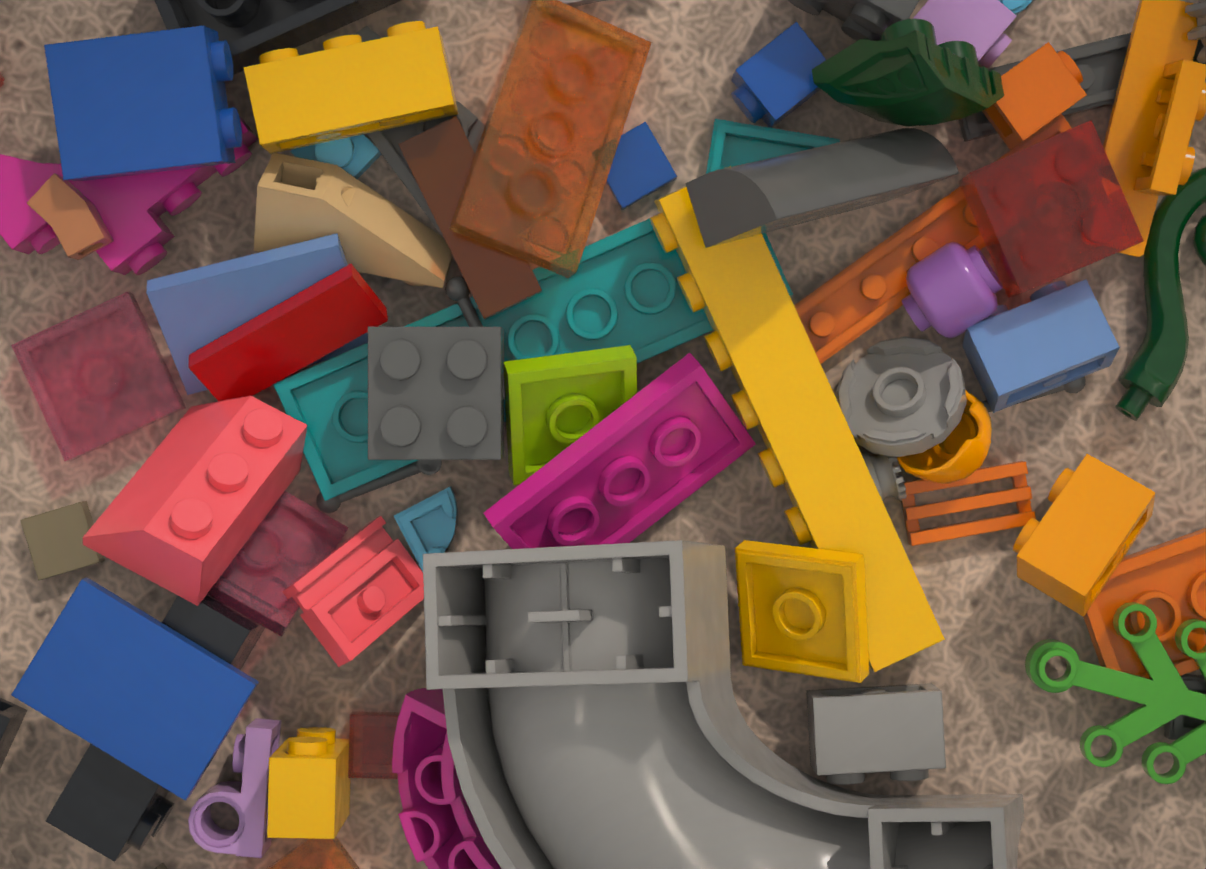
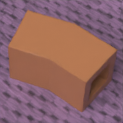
(71, 217)

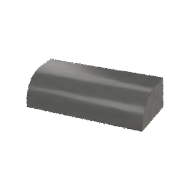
(815, 183)

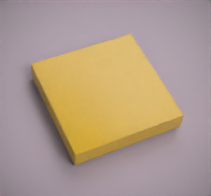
(802, 610)

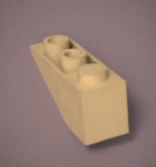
(317, 199)

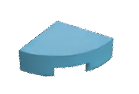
(429, 524)

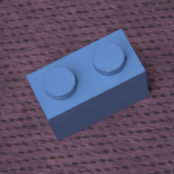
(1039, 344)

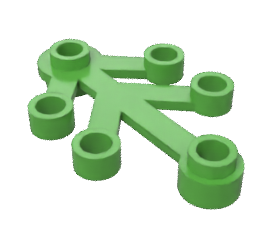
(1162, 696)

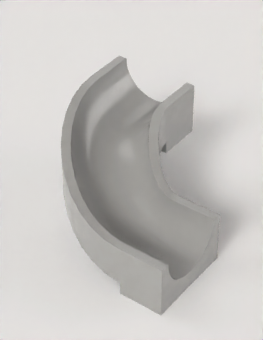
(610, 736)

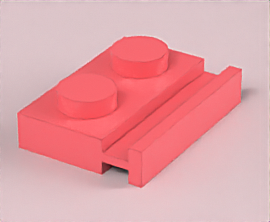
(358, 591)

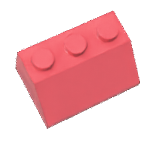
(201, 494)

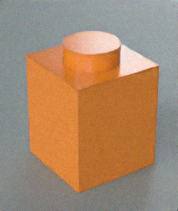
(1035, 94)

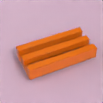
(1020, 494)

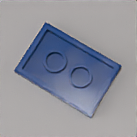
(135, 688)

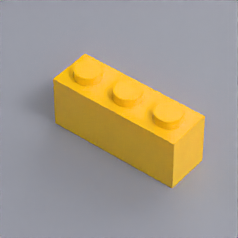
(350, 87)

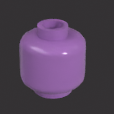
(951, 290)

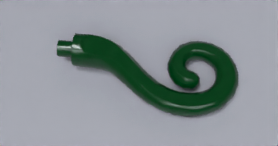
(1164, 349)

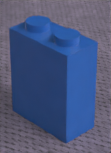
(142, 103)

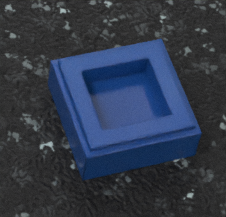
(638, 167)

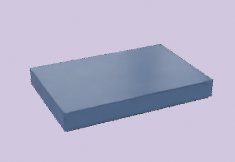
(219, 297)

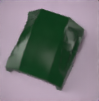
(909, 77)

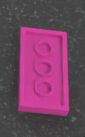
(627, 466)

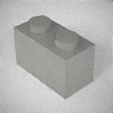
(876, 731)

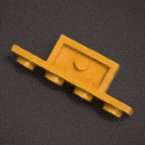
(1155, 110)

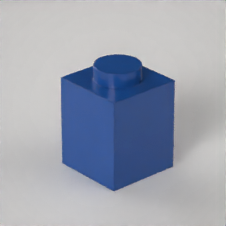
(777, 77)

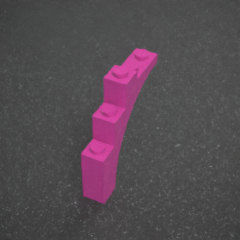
(125, 203)

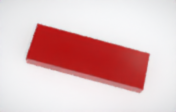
(289, 336)

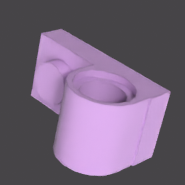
(247, 797)

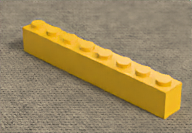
(799, 422)

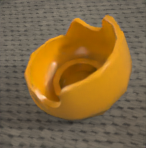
(959, 453)

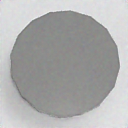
(902, 397)

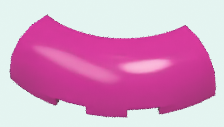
(433, 805)

